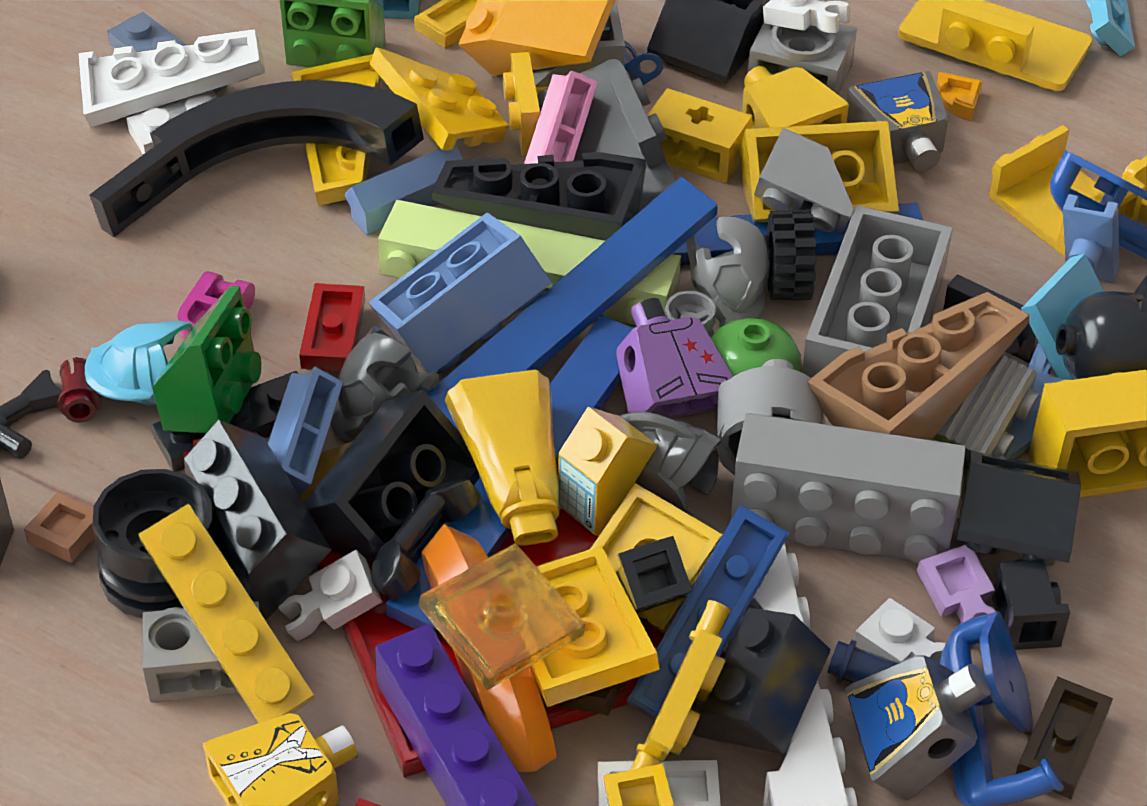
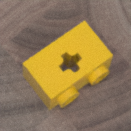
(701, 134)

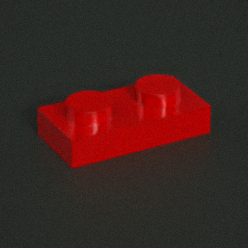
(331, 326)

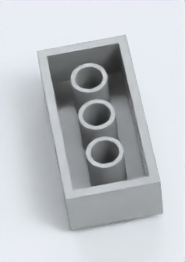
(878, 284)
(849, 486)

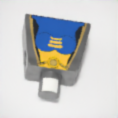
(913, 115)
(915, 720)

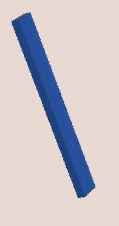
(588, 288)
(581, 383)

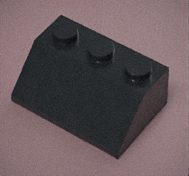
(386, 476)
(256, 514)

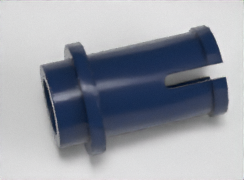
(855, 663)

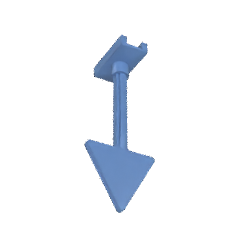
(1098, 238)

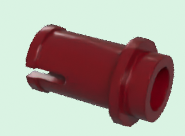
(78, 400)

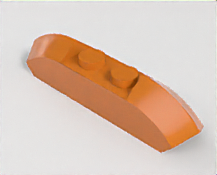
(514, 705)

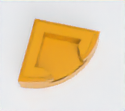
(959, 94)

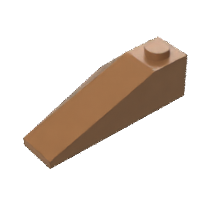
(919, 375)

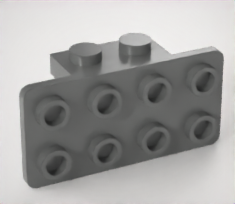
(621, 126)

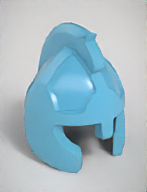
(132, 361)

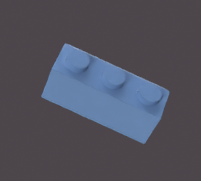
(461, 293)

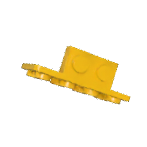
(998, 39)

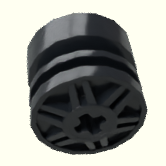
(125, 510)

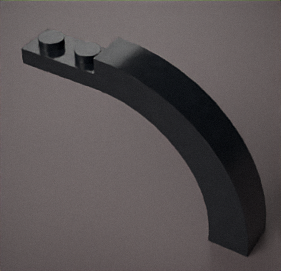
(252, 120)

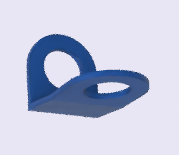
(634, 68)

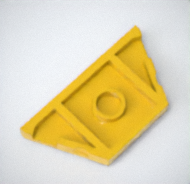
(446, 102)

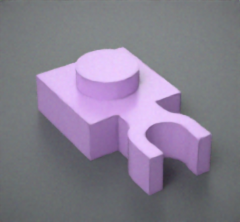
(957, 583)

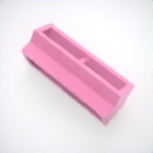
(562, 117)

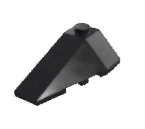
(568, 196)

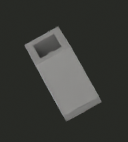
(804, 177)

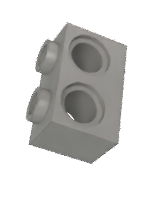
(179, 659)

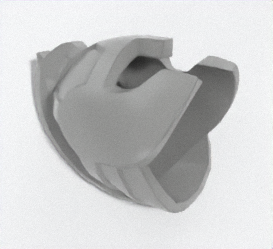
(734, 278)

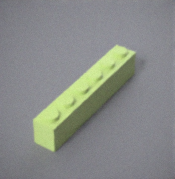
(420, 230)

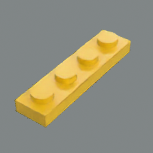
(226, 616)

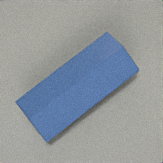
(410, 182)
(303, 424)

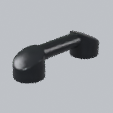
(393, 569)

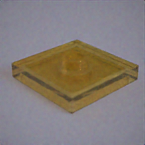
(501, 616)

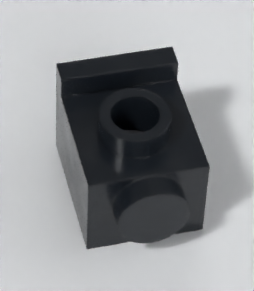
(653, 574)
(1030, 604)

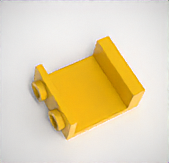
(1023, 187)

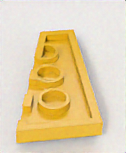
(331, 166)

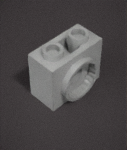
(818, 52)

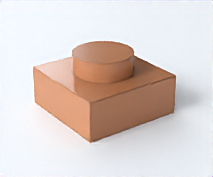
(62, 527)

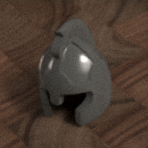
(372, 374)
(681, 457)

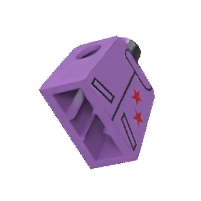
(669, 364)

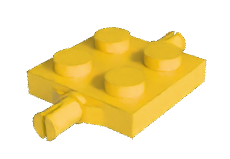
(693, 680)

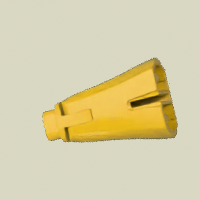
(512, 442)

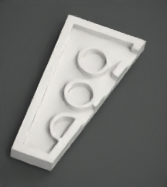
(149, 79)

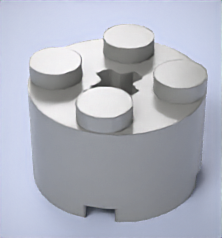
(766, 391)

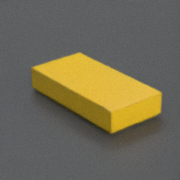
(444, 21)

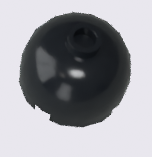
(1104, 335)

